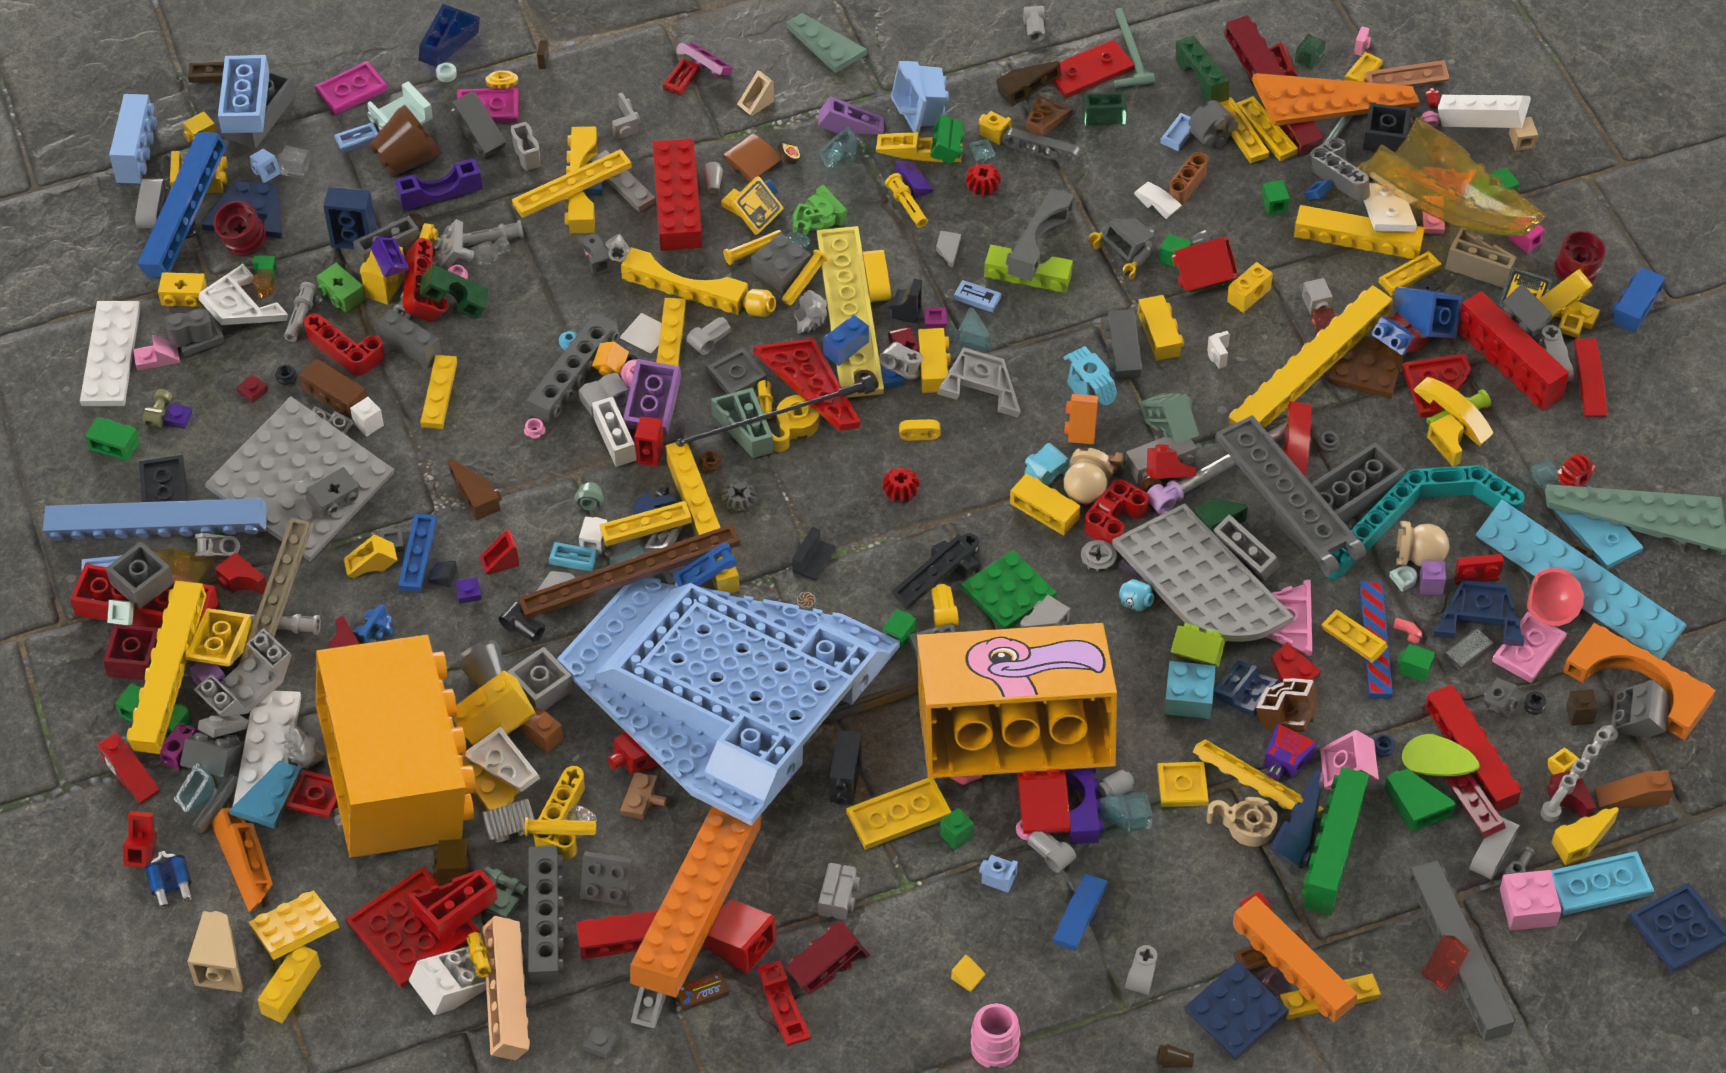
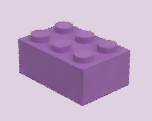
(652, 393)

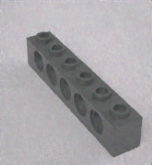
(571, 369)
(545, 969)

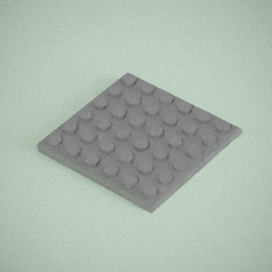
(289, 456)

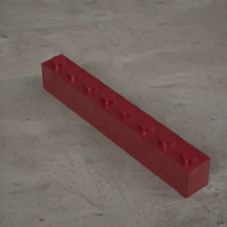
(1257, 58)

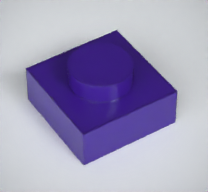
(177, 416)
(468, 590)

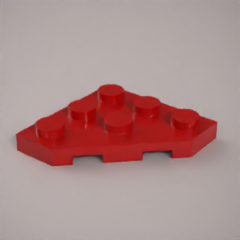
(1448, 369)

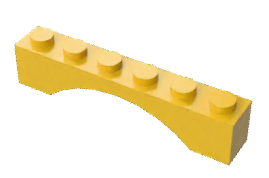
(581, 211)
(720, 293)

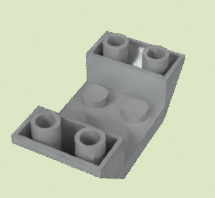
(250, 680)

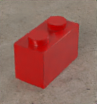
(649, 441)

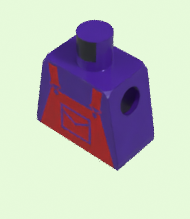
(1288, 752)

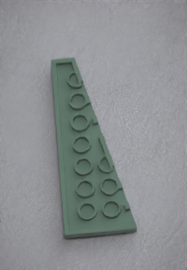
(1657, 514)

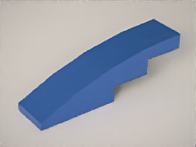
(1080, 912)

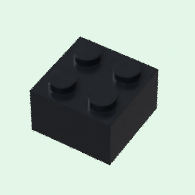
(1386, 126)

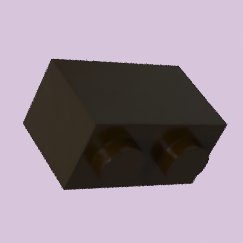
(450, 860)

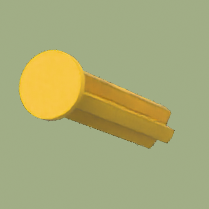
(748, 248)
(804, 277)
(560, 827)

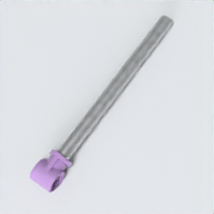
(1164, 498)

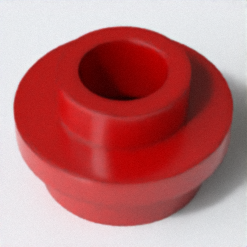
(1433, 98)

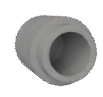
(1116, 784)

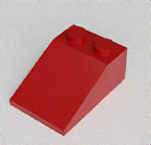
(1043, 801)

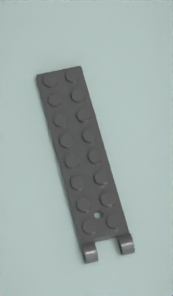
(1289, 492)

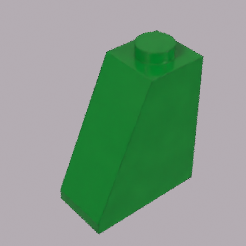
(1417, 800)

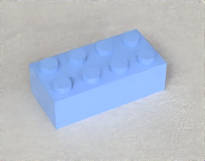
(243, 94)
(133, 138)

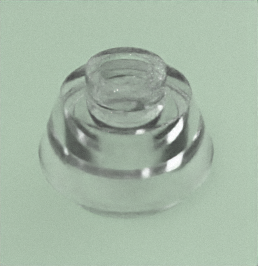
(580, 813)

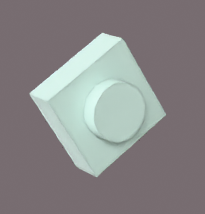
(120, 612)

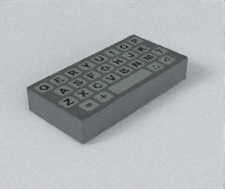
(1468, 649)

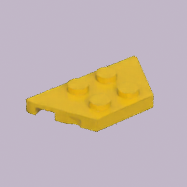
(489, 789)

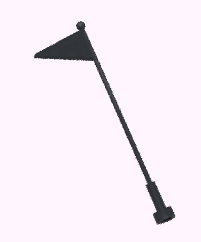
(695, 432)

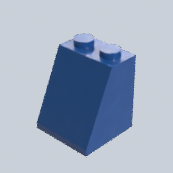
(1429, 311)

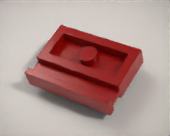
(1479, 568)

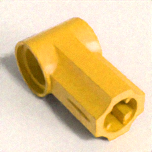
(944, 608)

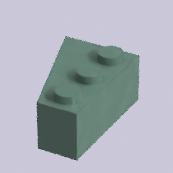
(1171, 414)

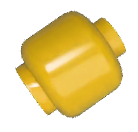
(759, 303)

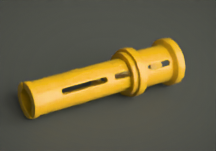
(918, 217)

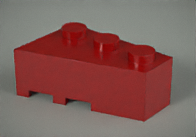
(454, 903)

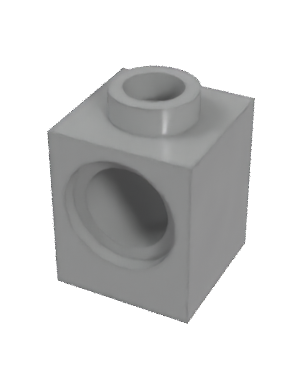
(1316, 295)

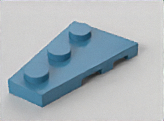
(268, 796)

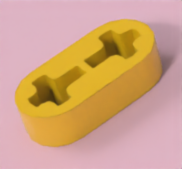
(919, 430)

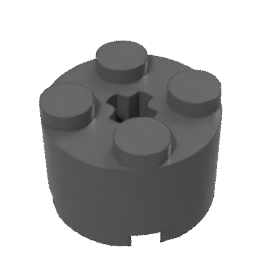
(1212, 125)

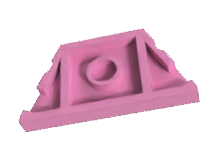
(1298, 603)

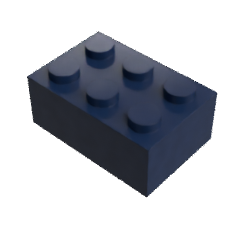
(348, 215)

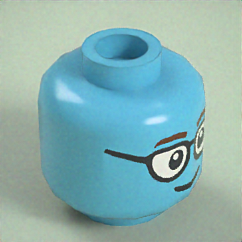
(1136, 595)

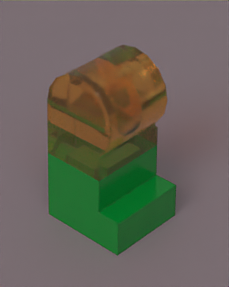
(265, 275)

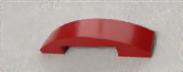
(782, 1004)

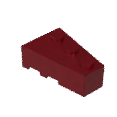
(825, 957)

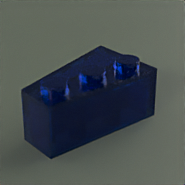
(447, 34)

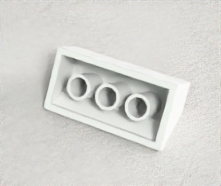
(1483, 110)

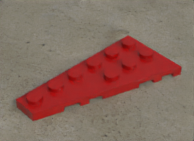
(809, 374)

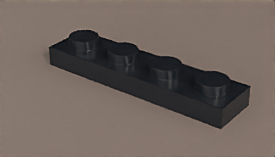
(932, 572)

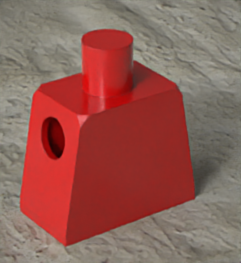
(630, 755)

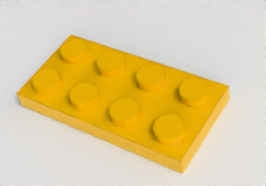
(898, 813)

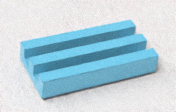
(572, 559)

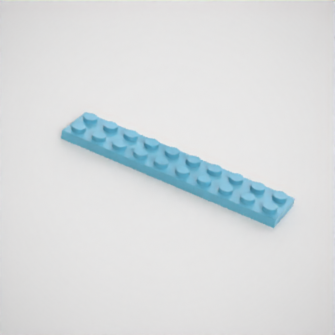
(1604, 594)

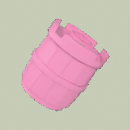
(995, 1036)

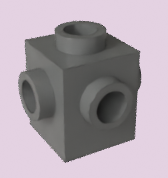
(1502, 698)

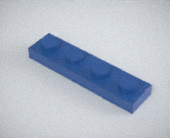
(417, 553)

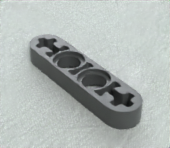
(1013, 139)

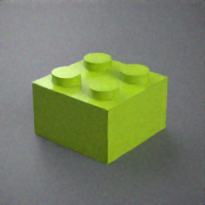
(1198, 645)

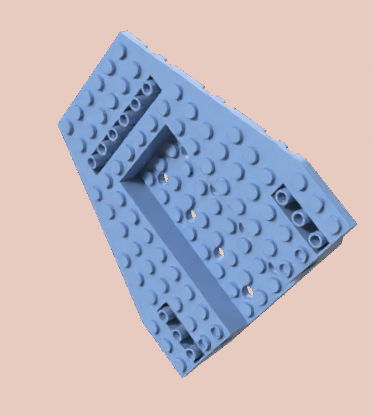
(709, 731)

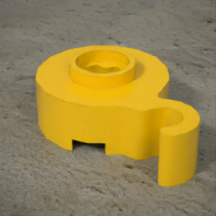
(795, 422)

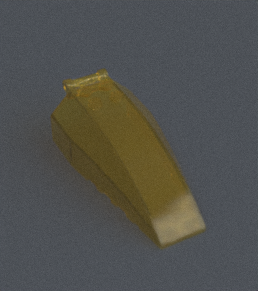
(1448, 185)

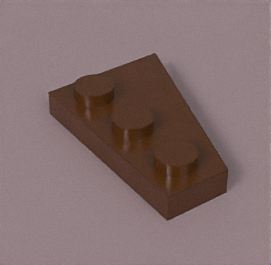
(1046, 116)

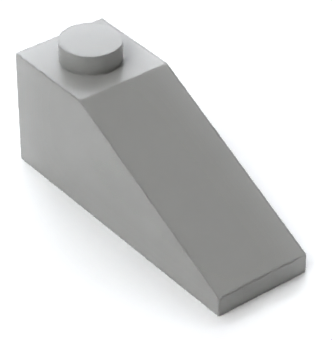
(647, 1007)

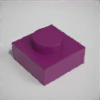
(935, 317)

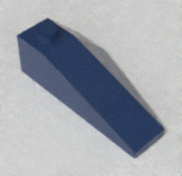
(1296, 837)

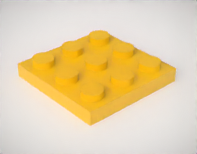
(293, 924)

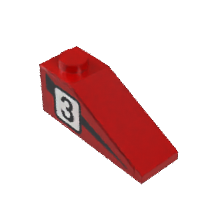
(127, 768)

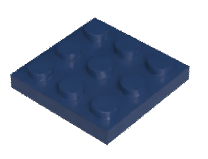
(1680, 927)
(1236, 1010)

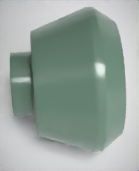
(589, 496)

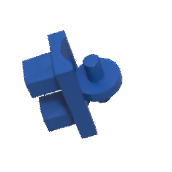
(376, 626)

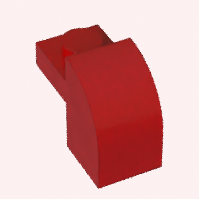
(141, 840)

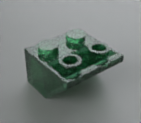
(1104, 107)

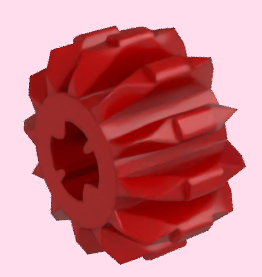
(983, 179)
(1576, 471)
(900, 484)

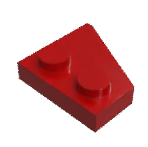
(1293, 664)

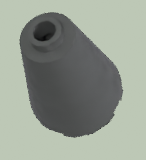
(482, 662)

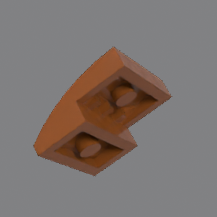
(752, 157)

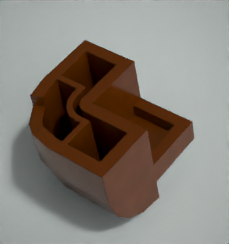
(1288, 704)

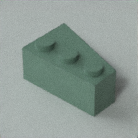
(738, 407)

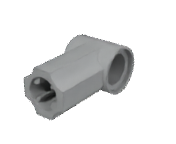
(1034, 20)
(617, 248)
(705, 338)
(1056, 854)

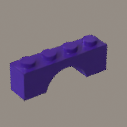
(462, 179)
(1084, 819)

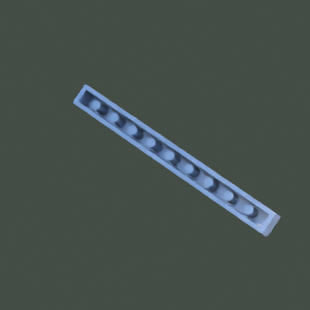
(155, 518)

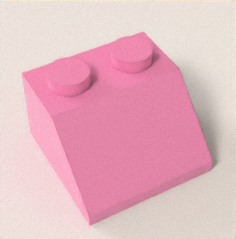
(1352, 752)

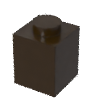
(1582, 707)

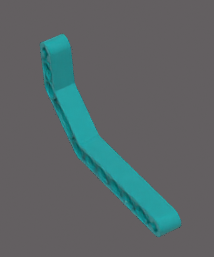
(1424, 484)

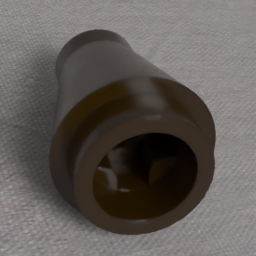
(1171, 1056)

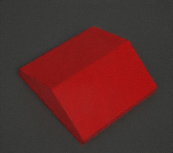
(313, 795)

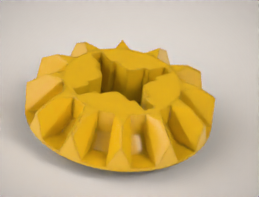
(501, 79)

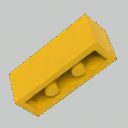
(1160, 327)
(934, 358)
(1045, 504)
(289, 983)

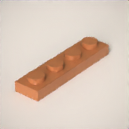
(1411, 75)

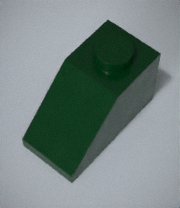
(1216, 510)

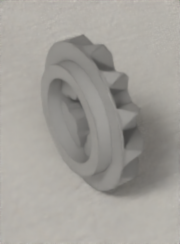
(1091, 549)

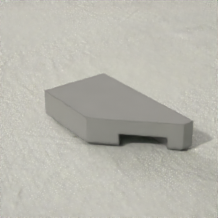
(948, 246)

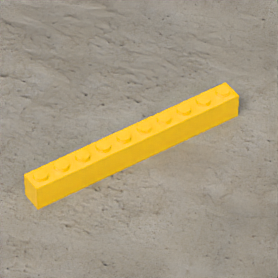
(1315, 358)

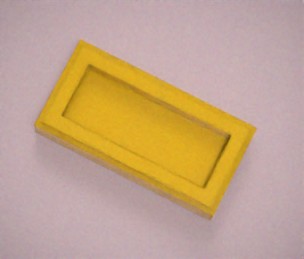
(1366, 63)

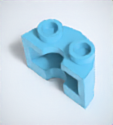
(1047, 464)

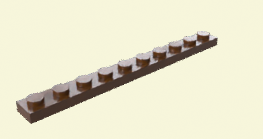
(625, 572)

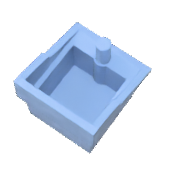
(919, 94)

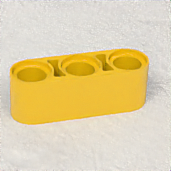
(877, 276)

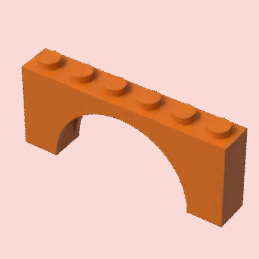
(1605, 650)

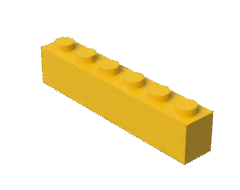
(1355, 232)

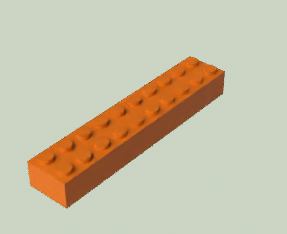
(692, 903)

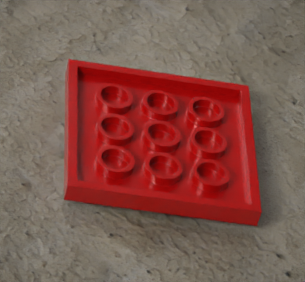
(397, 934)

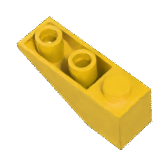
(1580, 838)

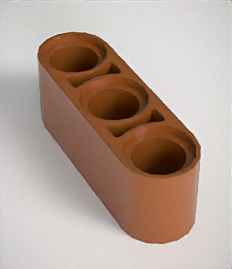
(1188, 177)

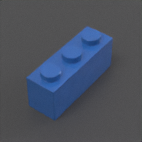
(1637, 299)

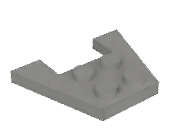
(984, 374)

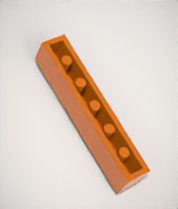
(1294, 959)

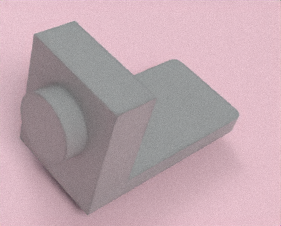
(626, 125)

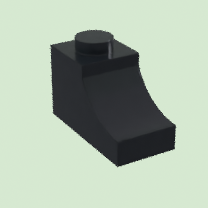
(907, 303)

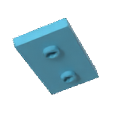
(1609, 542)
(1601, 883)

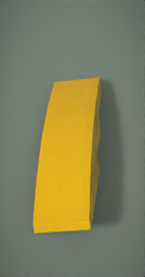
(907, 146)

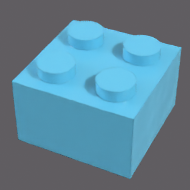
(1189, 690)

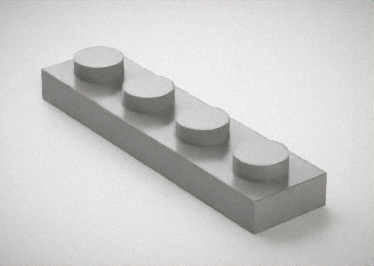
(629, 187)

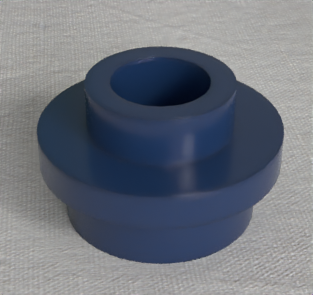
(1384, 740)

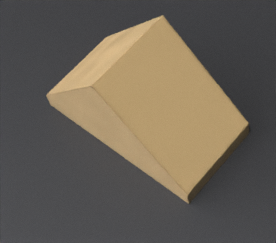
(758, 94)

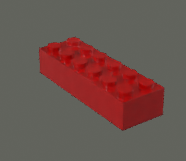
(677, 194)
(1512, 351)
(94, 592)

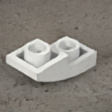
(1153, 195)

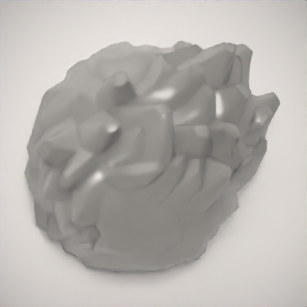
(811, 312)
(302, 748)

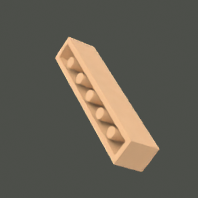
(506, 989)

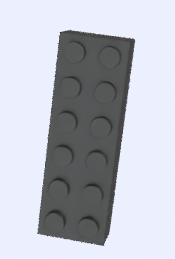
(1353, 486)

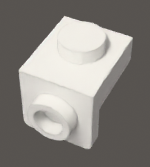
(1216, 348)

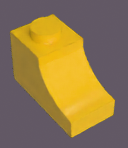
(1446, 436)
(372, 555)

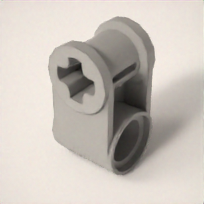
(900, 359)
(212, 545)
(1142, 972)

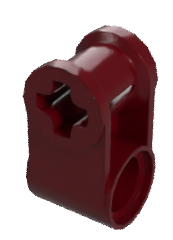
(905, 337)

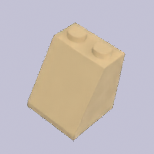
(214, 954)

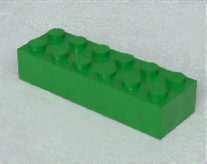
(1334, 840)

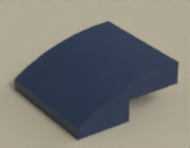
(1243, 687)

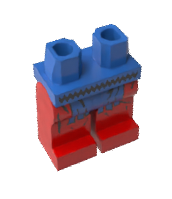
(1399, 334)

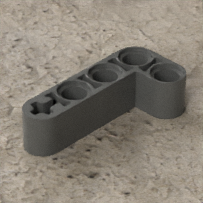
(1331, 163)

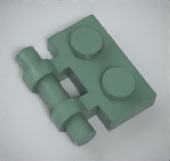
(506, 901)

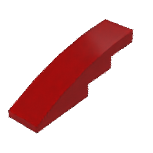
(1590, 377)
(1298, 434)

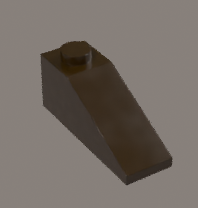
(1025, 81)

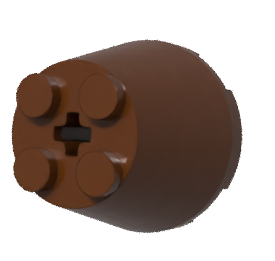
(403, 143)

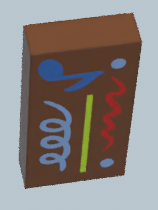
(702, 991)

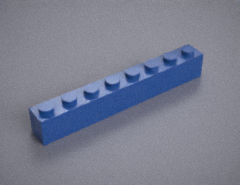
(182, 204)

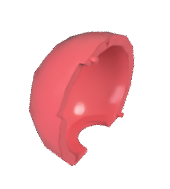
(1555, 597)

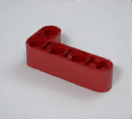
(419, 260)
(354, 357)

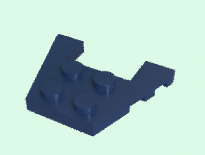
(260, 196)
(1482, 604)

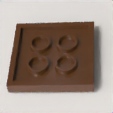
(1368, 368)

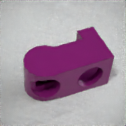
(173, 746)

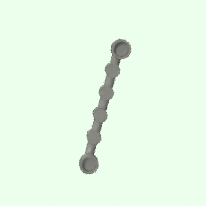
(1604, 737)

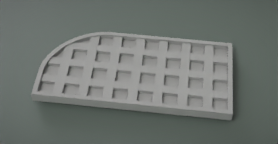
(1201, 577)

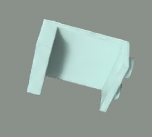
(411, 98)

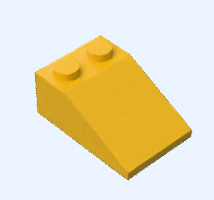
(220, 637)

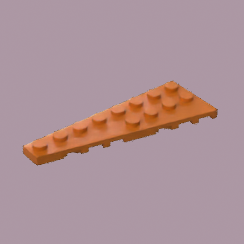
(1312, 99)

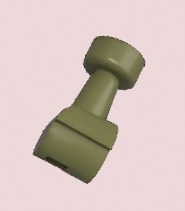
(154, 415)

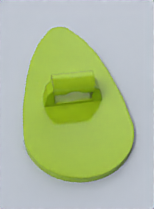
(1438, 757)

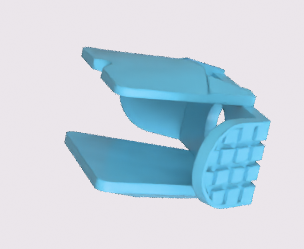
(1097, 376)

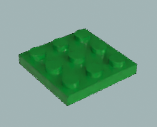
(1007, 590)

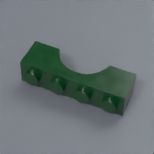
(1212, 80)

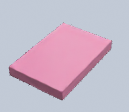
(1539, 646)

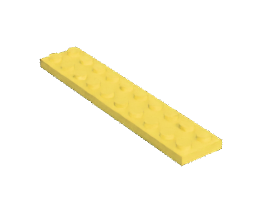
(849, 295)

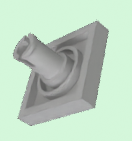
(449, 247)

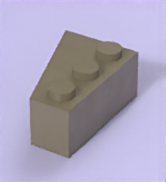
(1479, 260)

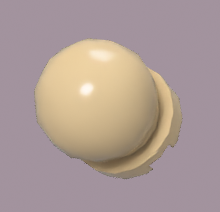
(1087, 475)
(1421, 543)

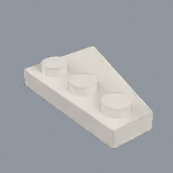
(503, 760)

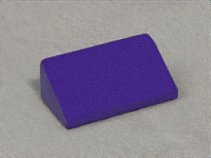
(913, 178)
(388, 256)

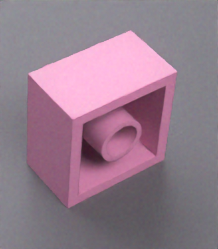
(1530, 900)

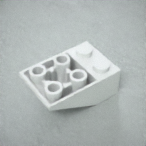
(447, 980)

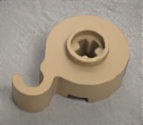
(1239, 816)

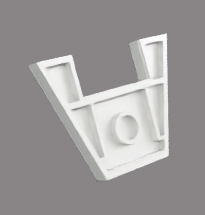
(233, 306)

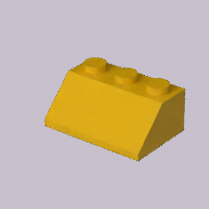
(492, 706)

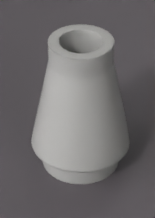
(713, 176)

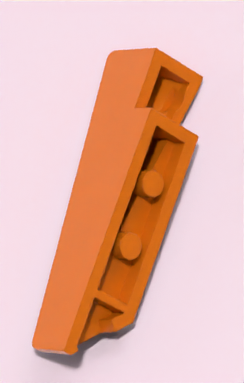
(243, 856)

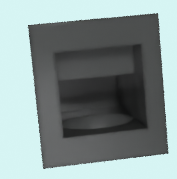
(597, 254)

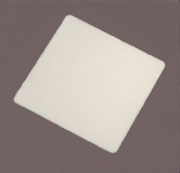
(643, 333)

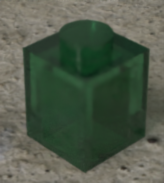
(1310, 51)

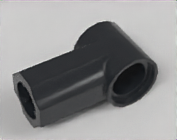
(514, 619)

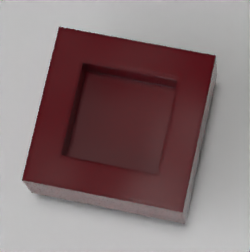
(252, 388)

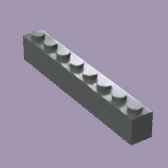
(1474, 976)

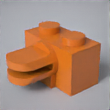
(1082, 418)

